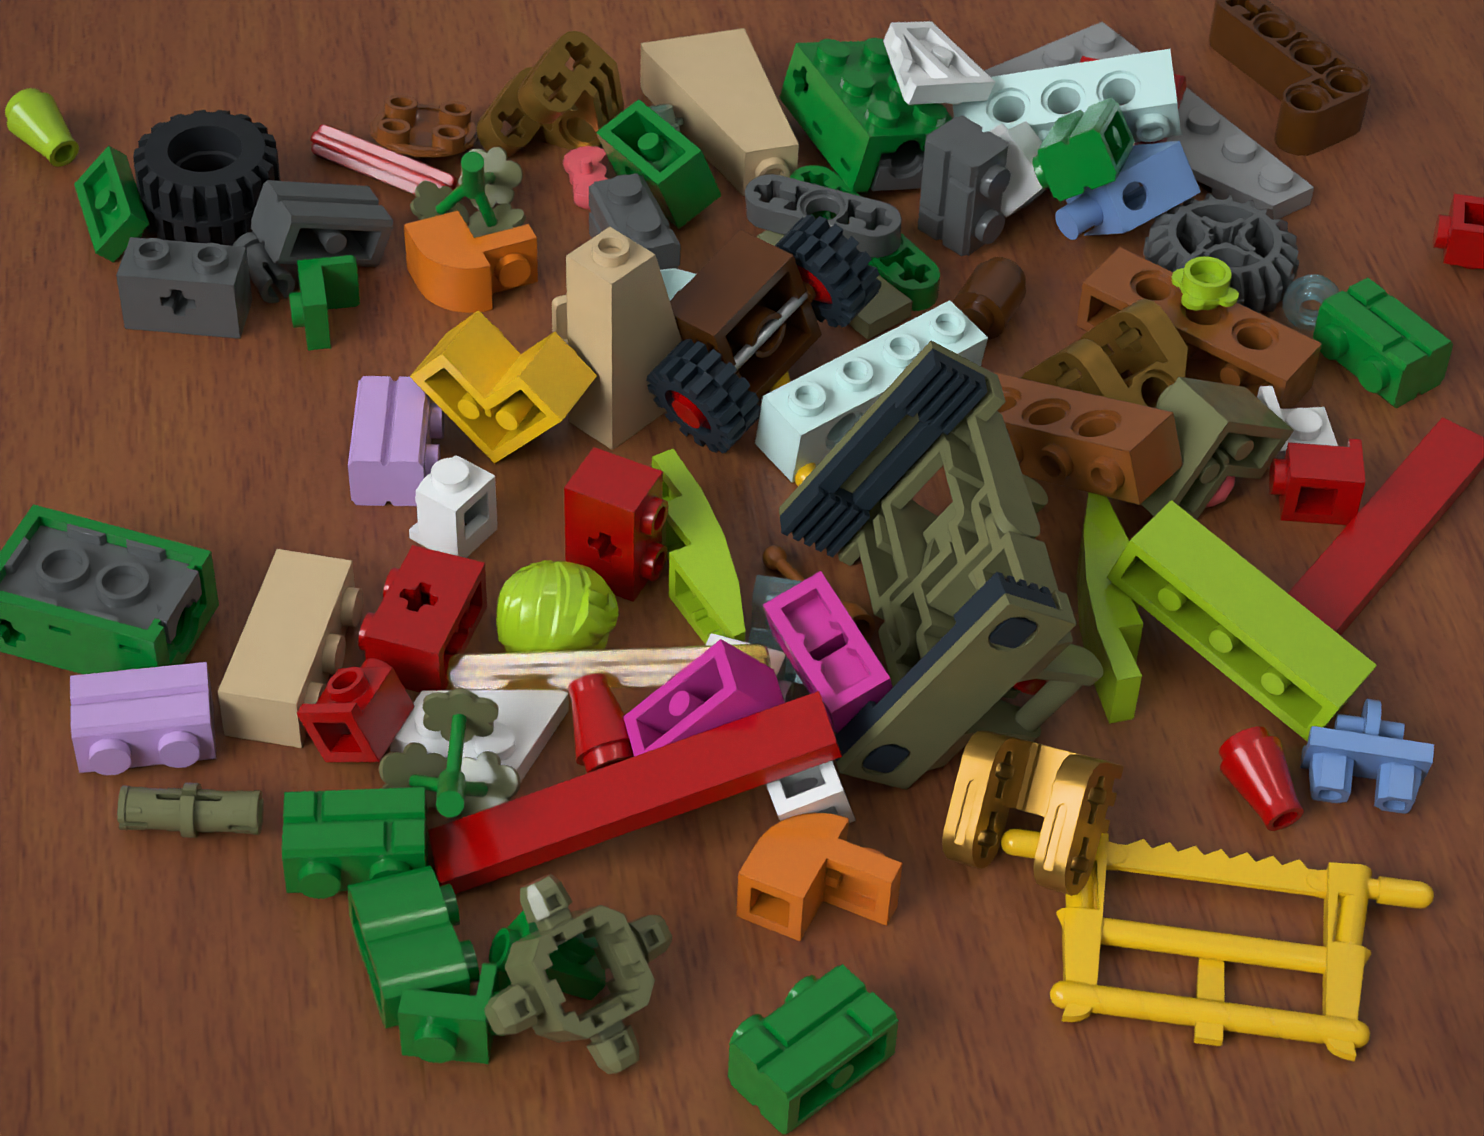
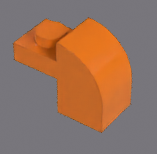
(464, 270)
(809, 863)

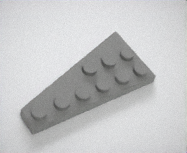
(1213, 145)

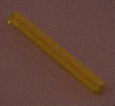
(559, 668)

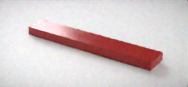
(1390, 525)
(634, 793)

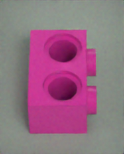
(827, 648)

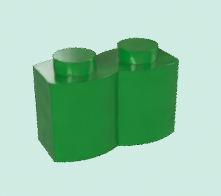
(409, 938)

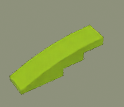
(700, 562)
(1106, 614)

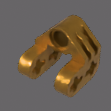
(555, 102)
(1153, 358)
(1039, 779)

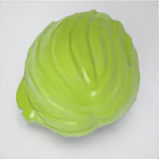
(555, 608)

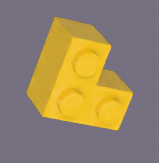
(497, 392)

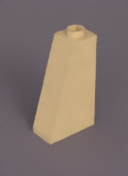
(723, 103)
(621, 330)

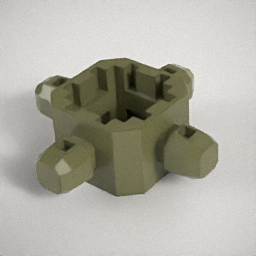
(537, 1000)

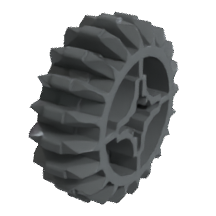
(1245, 238)

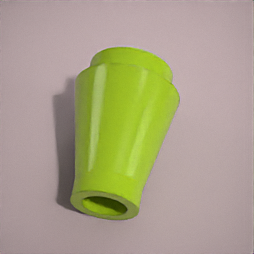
(39, 123)

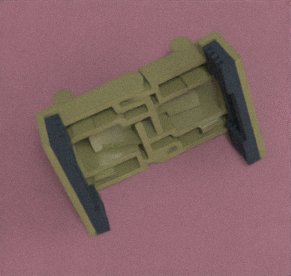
(959, 592)

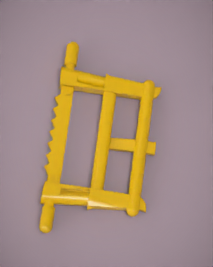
(1340, 959)

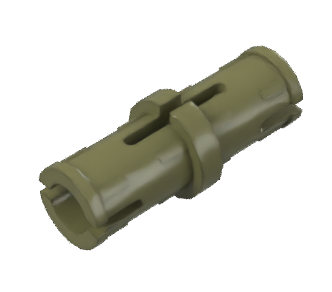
(190, 810)

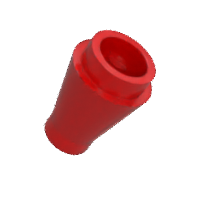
(598, 723)
(1261, 775)

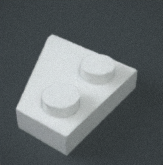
(933, 66)
(519, 733)

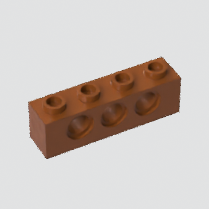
(1222, 343)
(1089, 440)

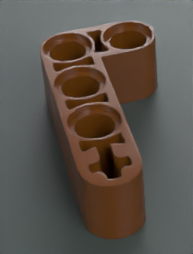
(1317, 86)

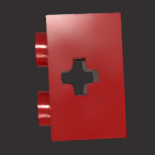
(616, 521)
(425, 616)

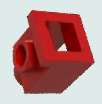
(1462, 232)
(1319, 482)
(357, 713)

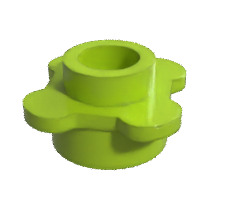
(1205, 284)

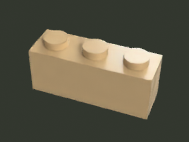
(289, 646)

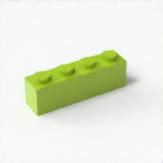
(1240, 620)

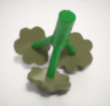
(485, 180)
(460, 781)

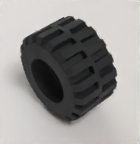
(204, 175)

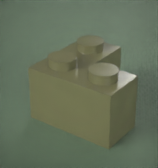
(1220, 435)

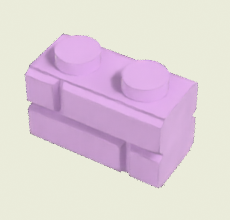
(392, 441)
(142, 718)

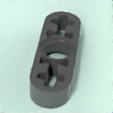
(780, 202)

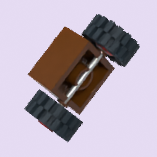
(752, 321)

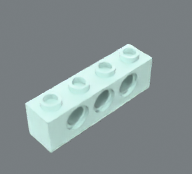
(1043, 95)
(816, 410)

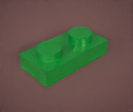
(111, 204)

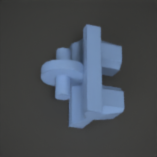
(1366, 750)

